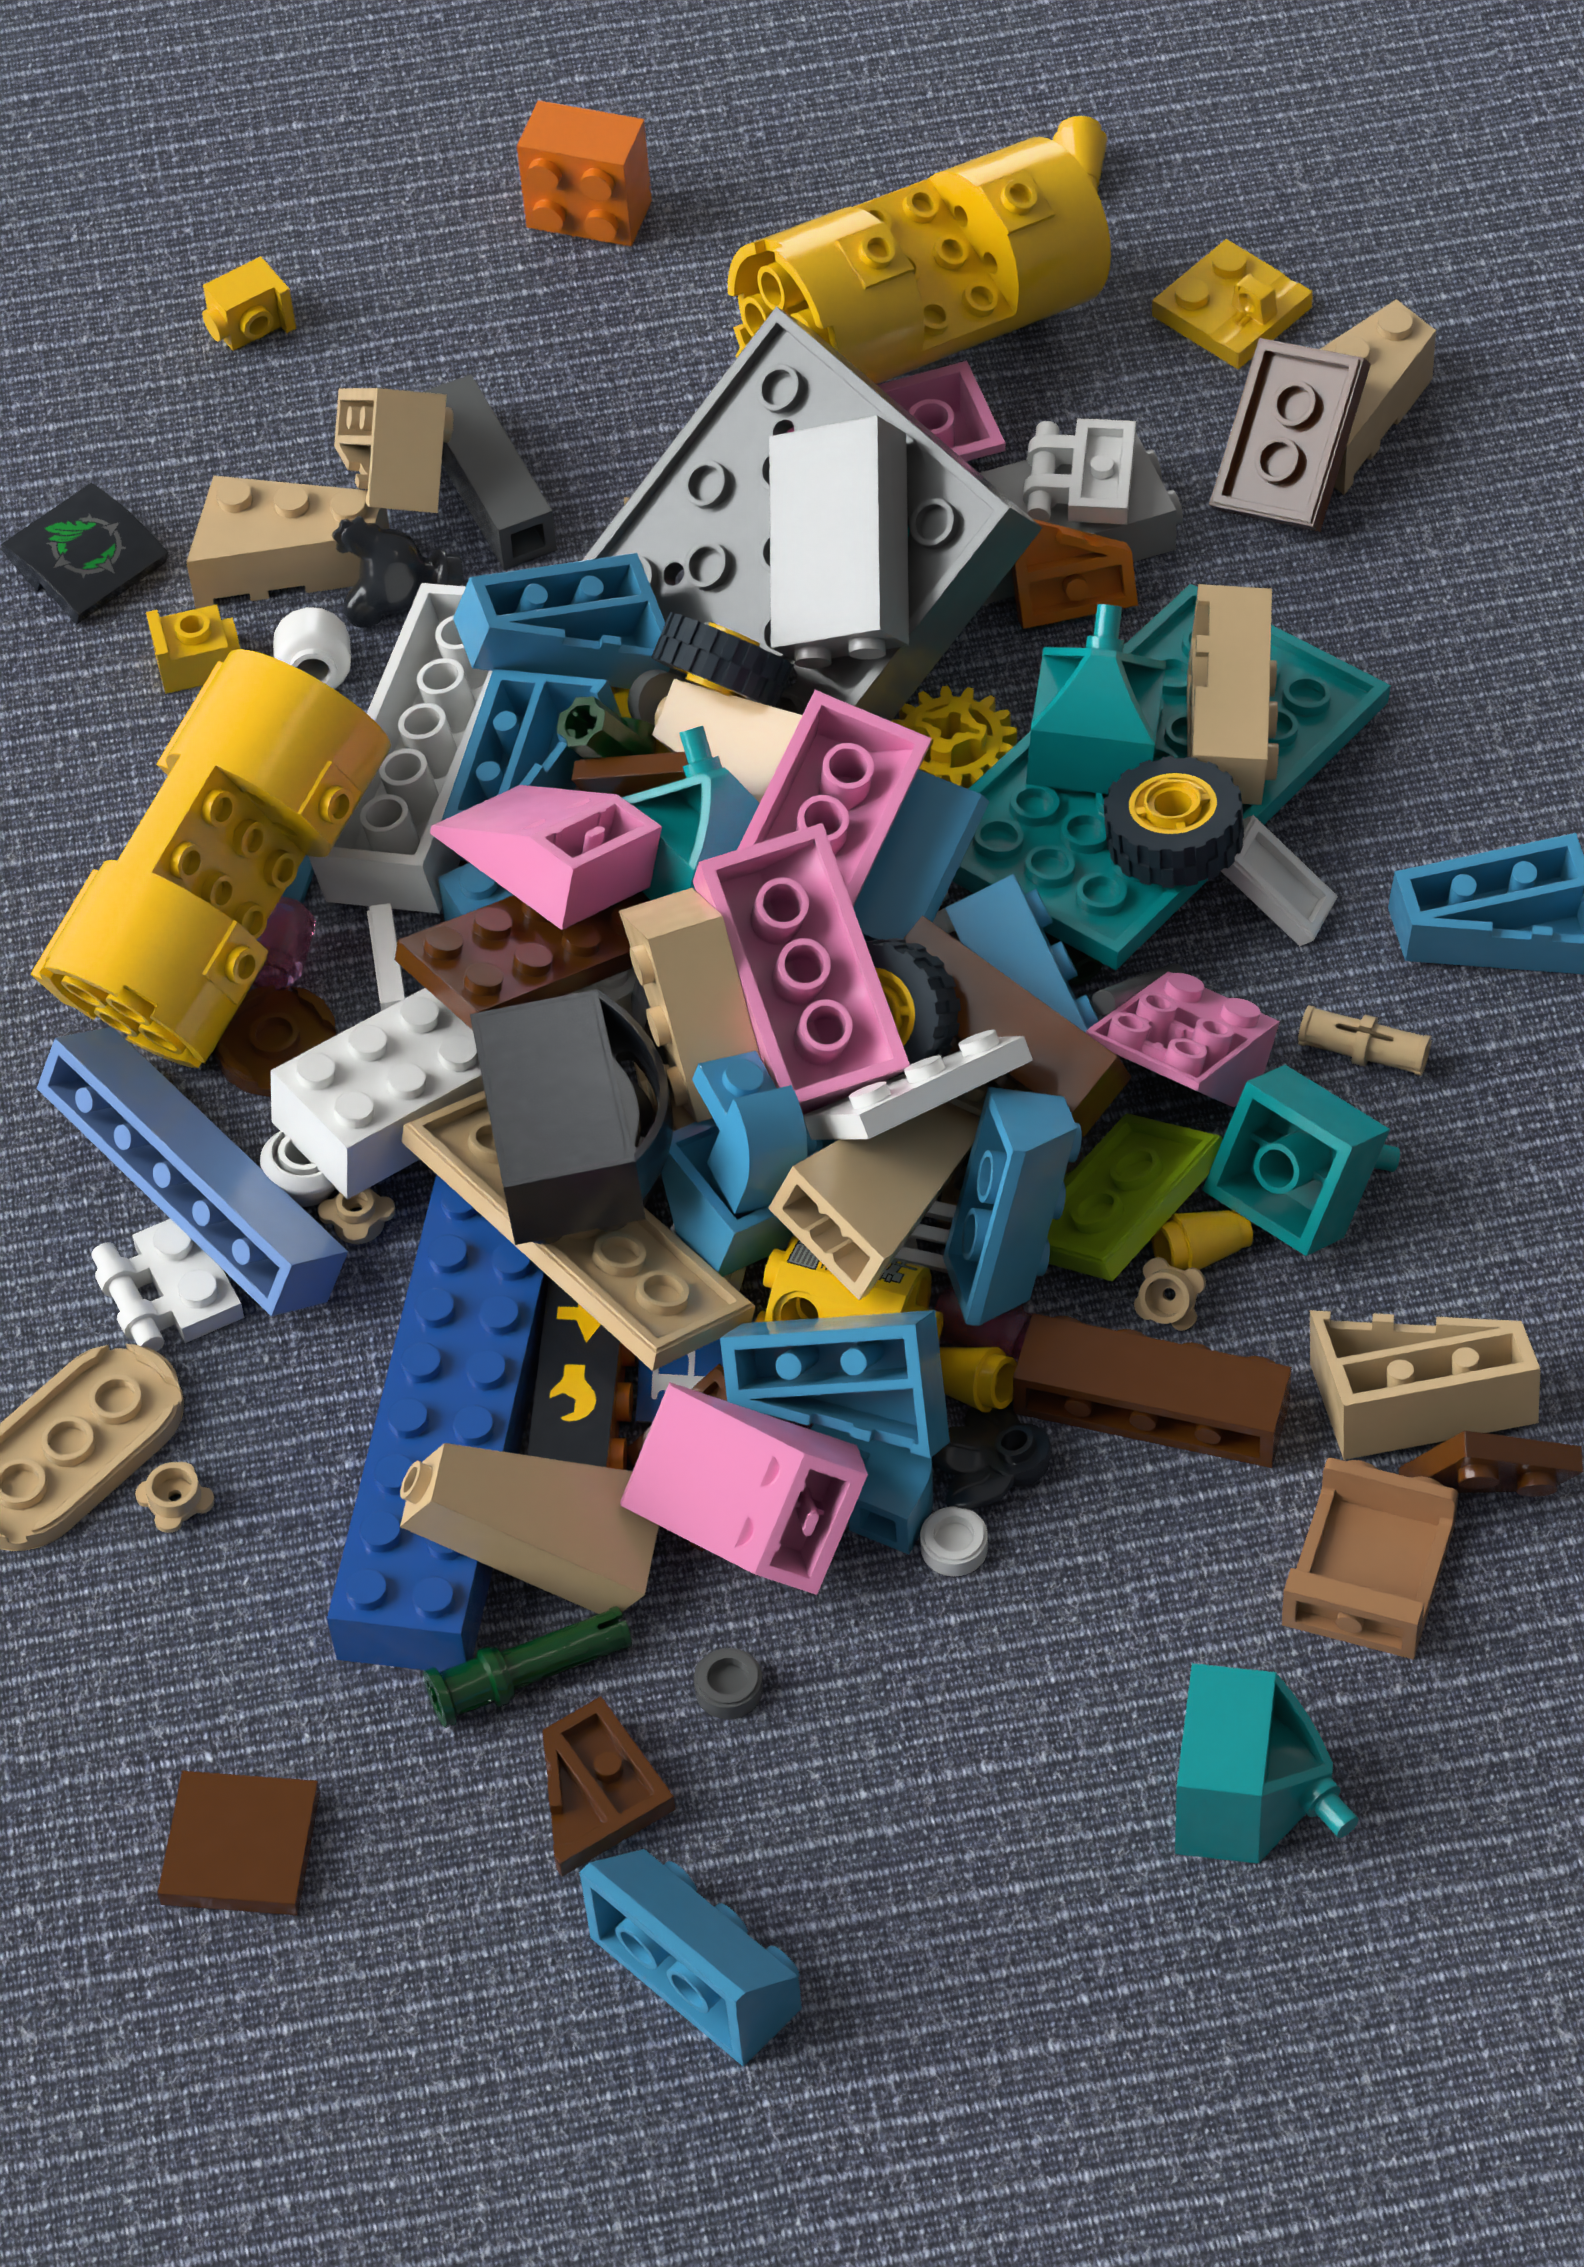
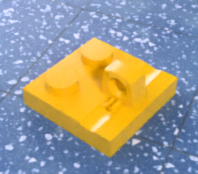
(1231, 303)

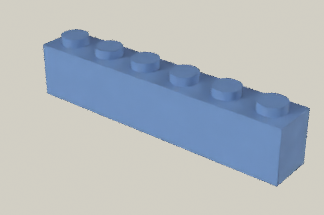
(192, 1171)

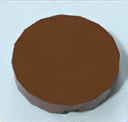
(270, 1031)

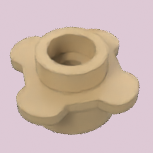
(360, 1225)
(1152, 1300)
(171, 1480)

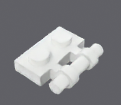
(1100, 472)
(189, 1282)

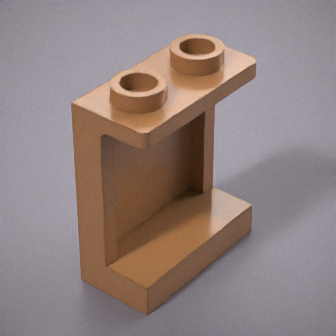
(1371, 1558)

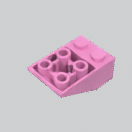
(557, 848)
(1191, 1036)
(746, 1486)

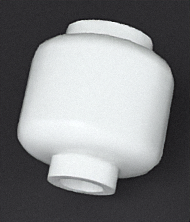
(315, 644)

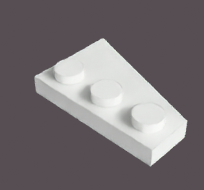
(919, 1089)

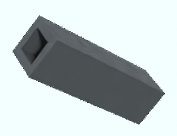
(494, 478)

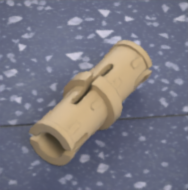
(1364, 1040)

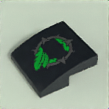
(85, 552)

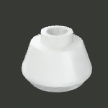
(294, 1172)

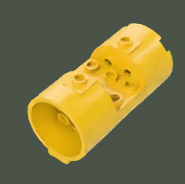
(935, 261)
(251, 788)

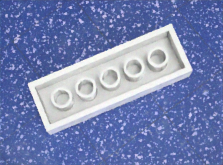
(428, 713)
(360, 1088)

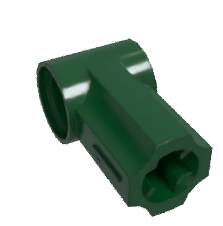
(601, 733)

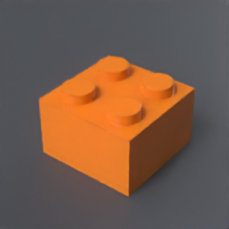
(584, 173)

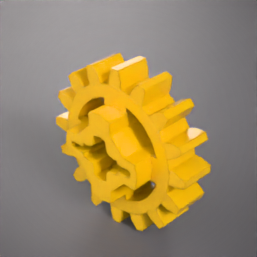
(964, 734)

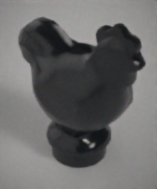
(389, 570)

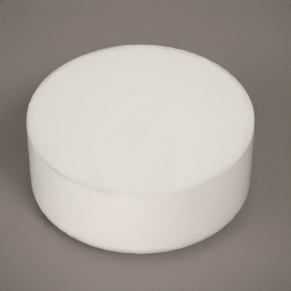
(954, 1541)

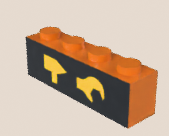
(580, 1387)

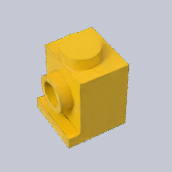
(247, 304)
(190, 645)

